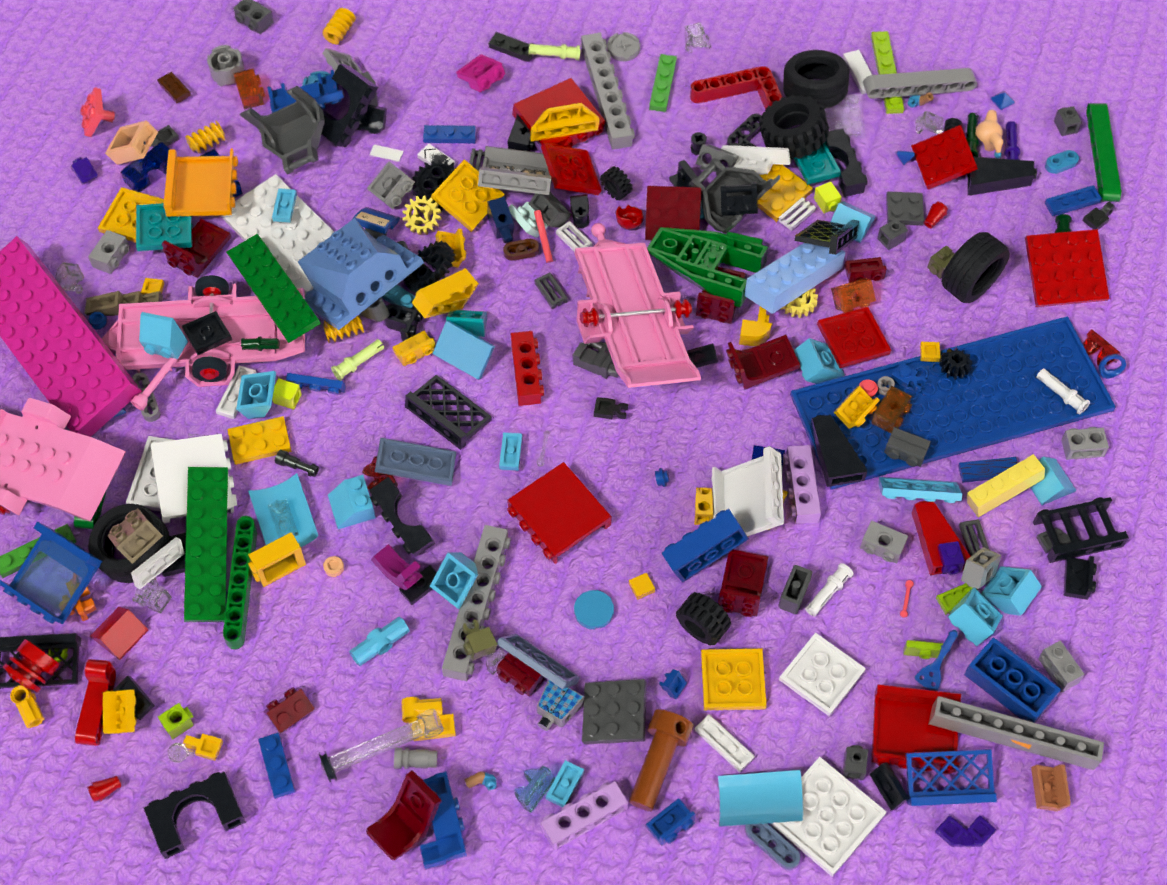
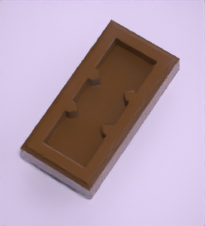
(174, 87)

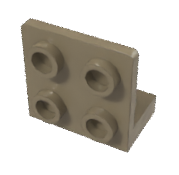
(134, 535)

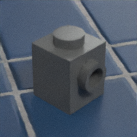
(1067, 121)
(892, 234)
(855, 762)

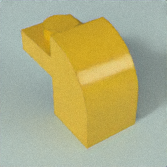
(755, 332)

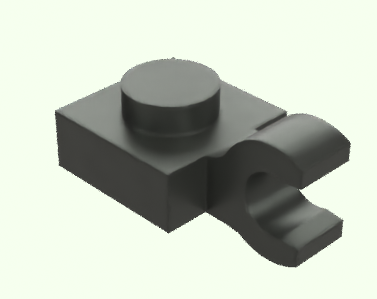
(1097, 218)

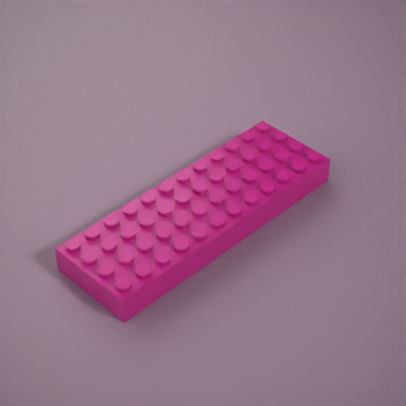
(58, 343)

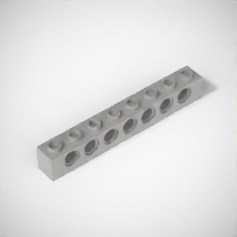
(607, 91)
(490, 538)

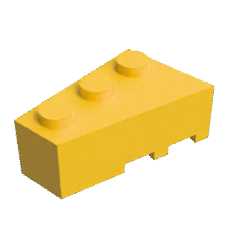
(446, 294)

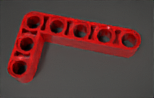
(737, 83)

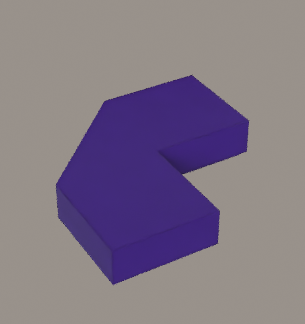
(957, 836)

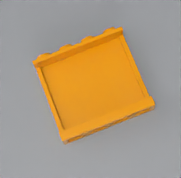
(200, 185)

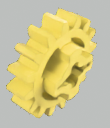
(415, 219)
(800, 306)

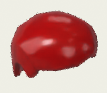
(629, 217)

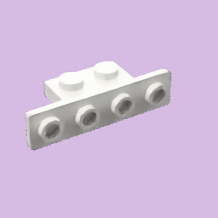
(758, 158)

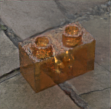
(249, 89)
(843, 295)
(892, 409)

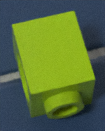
(170, 715)

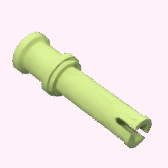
(559, 51)
(350, 363)

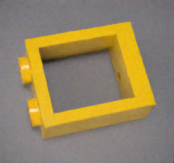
(276, 560)

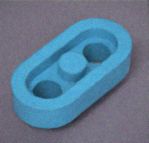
(1064, 161)

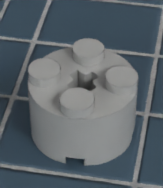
(223, 63)

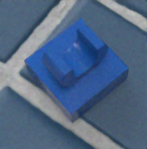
(673, 684)

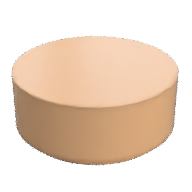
(333, 566)

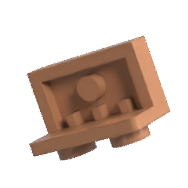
(1051, 787)

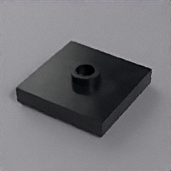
(206, 333)

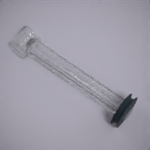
(427, 725)

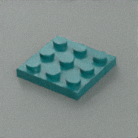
(155, 227)

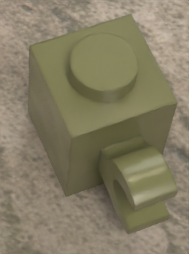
(939, 261)
(478, 642)

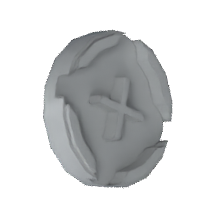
(623, 46)

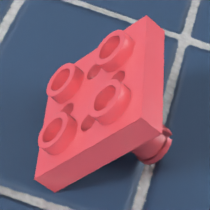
(94, 112)

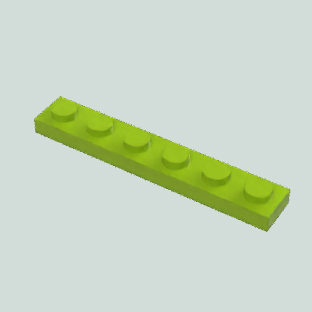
(886, 65)

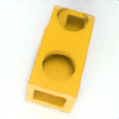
(703, 505)

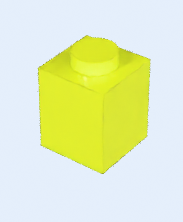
(827, 197)
(286, 394)

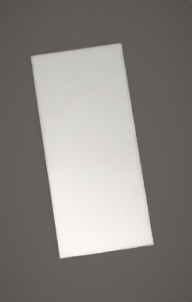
(387, 153)

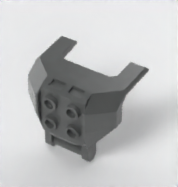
(291, 130)
(712, 194)

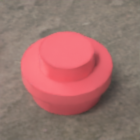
(869, 387)

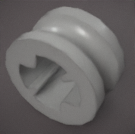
(886, 381)

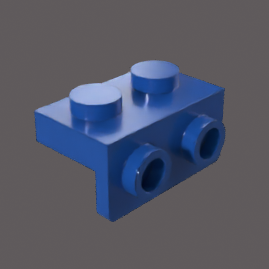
(670, 822)

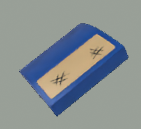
(376, 220)

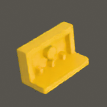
(456, 242)
(856, 407)
(119, 712)

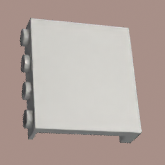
(171, 470)
(751, 492)

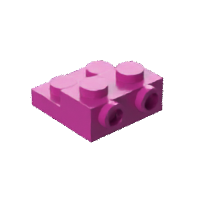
(481, 72)

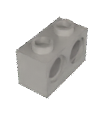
(1085, 446)
(1061, 666)

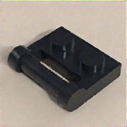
(739, 204)

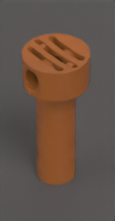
(668, 732)

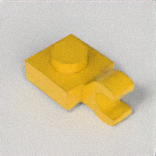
(206, 746)

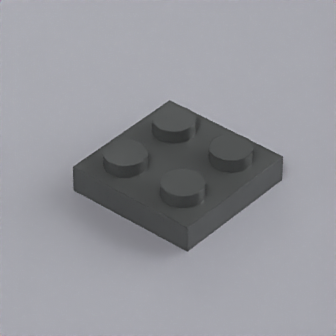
(905, 207)

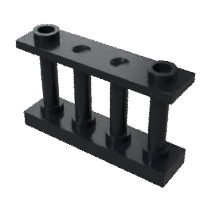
(1077, 546)

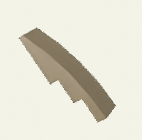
(109, 303)

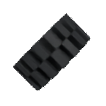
(616, 183)

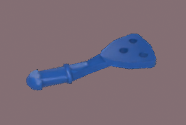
(935, 666)

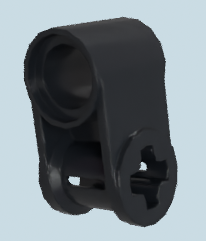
(580, 210)

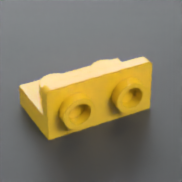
(414, 348)

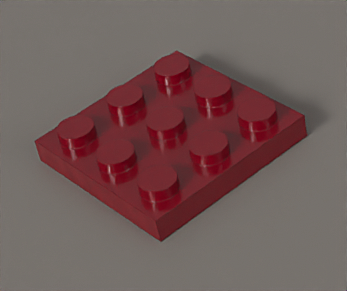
(672, 208)

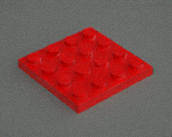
(1066, 268)

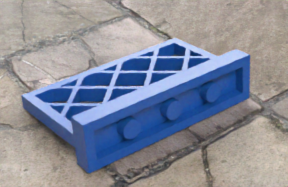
(946, 796)

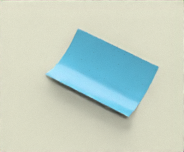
(293, 492)
(760, 798)

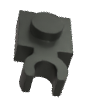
(607, 408)

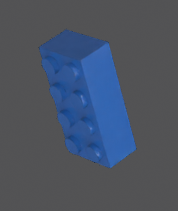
(704, 545)
(1012, 681)

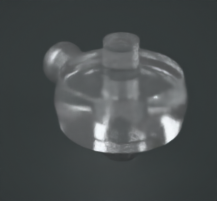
(178, 752)

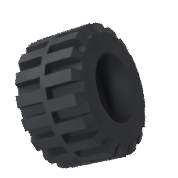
(703, 618)

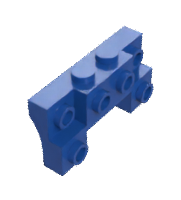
(281, 98)
(446, 826)

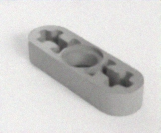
(151, 401)

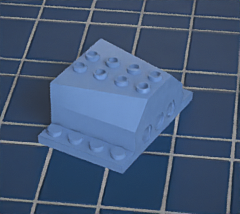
(353, 272)

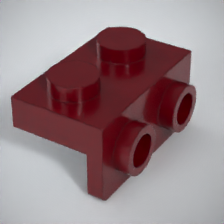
(865, 268)
(288, 709)

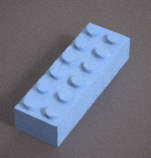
(792, 276)

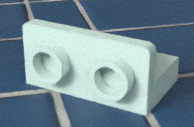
(526, 218)

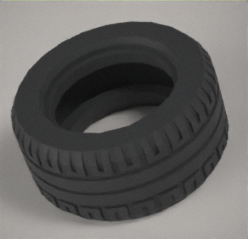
(821, 65)
(975, 267)
(103, 548)

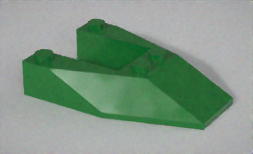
(698, 255)

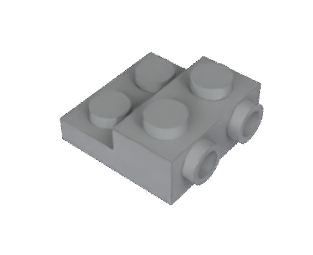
(335, 57)
(391, 185)

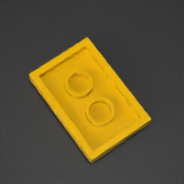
(258, 440)

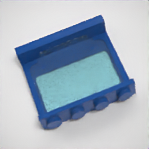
(53, 576)

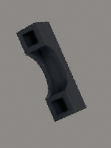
(851, 179)
(387, 496)

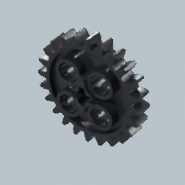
(425, 179)
(438, 258)

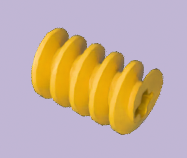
(338, 25)
(205, 137)
(353, 325)

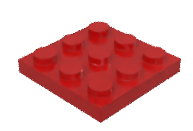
(944, 157)
(571, 169)
(854, 337)

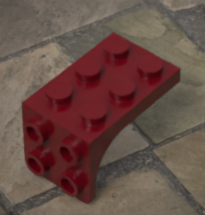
(206, 244)
(717, 307)
(762, 361)
(743, 583)
(407, 819)

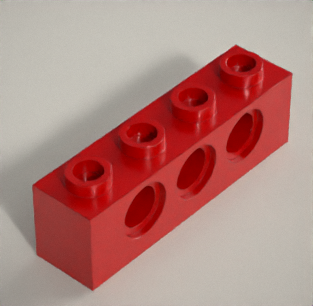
(526, 393)

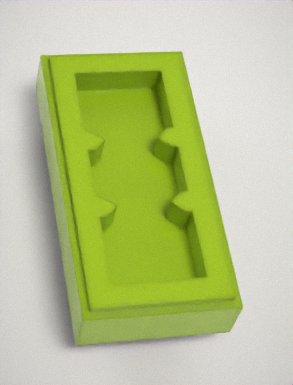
(951, 598)
(924, 650)

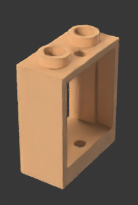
(129, 142)

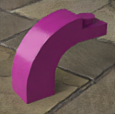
(396, 569)

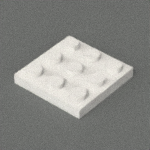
(822, 674)

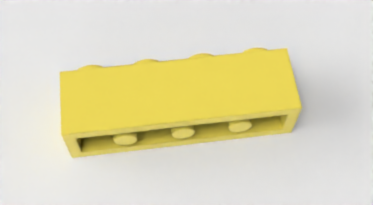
(1005, 485)

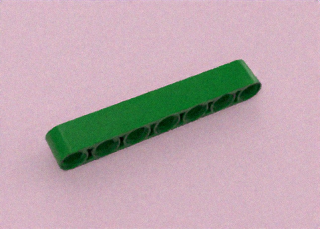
(1103, 152)
(240, 590)

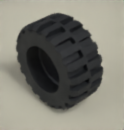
(791, 112)

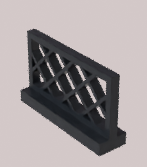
(829, 234)
(437, 418)
(45, 642)

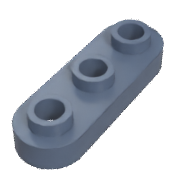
(778, 853)

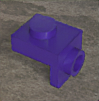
(83, 170)
(951, 558)

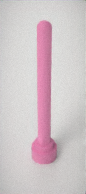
(141, 400)

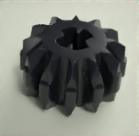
(955, 363)

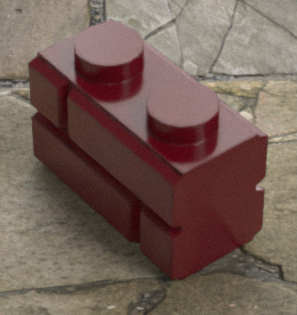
(519, 674)

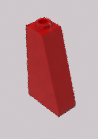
(932, 531)

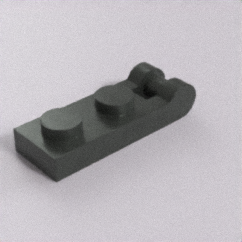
(510, 46)

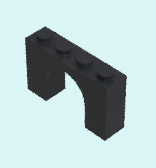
(361, 93)
(165, 812)

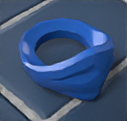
(1105, 373)

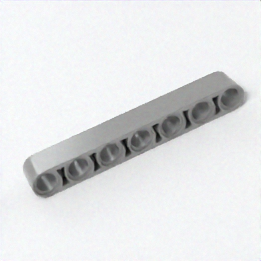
(919, 83)

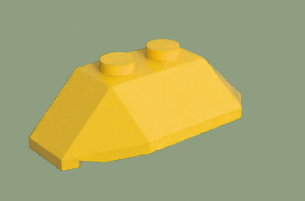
(564, 121)

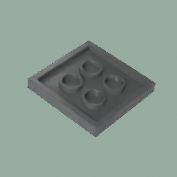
(614, 711)

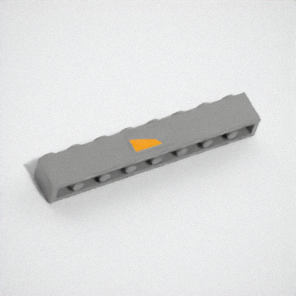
(1016, 733)

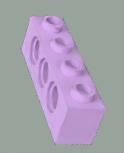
(802, 457)
(597, 815)

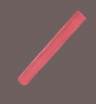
(543, 236)

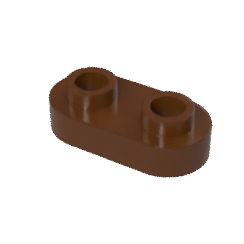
(520, 249)

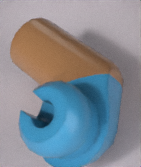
(919, 100)
(483, 778)

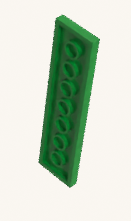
(273, 288)
(206, 544)

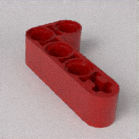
(101, 679)

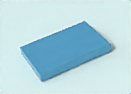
(463, 349)

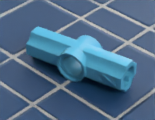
(379, 641)

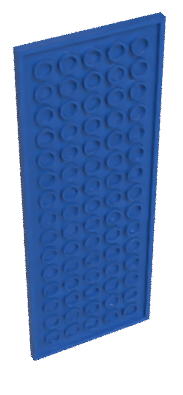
(984, 408)

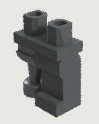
(590, 360)

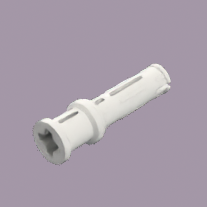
(1069, 396)
(834, 583)

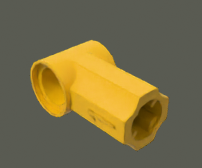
(414, 706)
(28, 707)

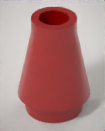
(936, 213)
(101, 789)

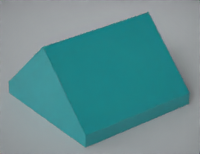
(470, 320)

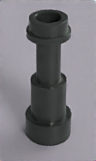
(283, 458)

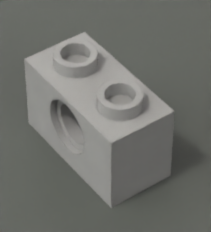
(109, 252)
(880, 533)
(980, 568)

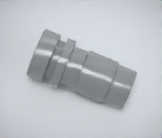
(414, 758)

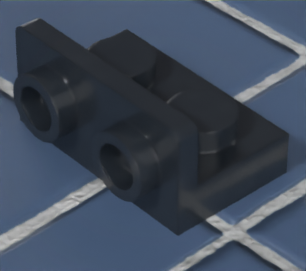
(373, 119)
(683, 176)
(1079, 577)

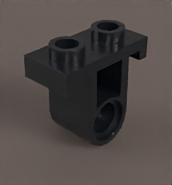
(404, 320)

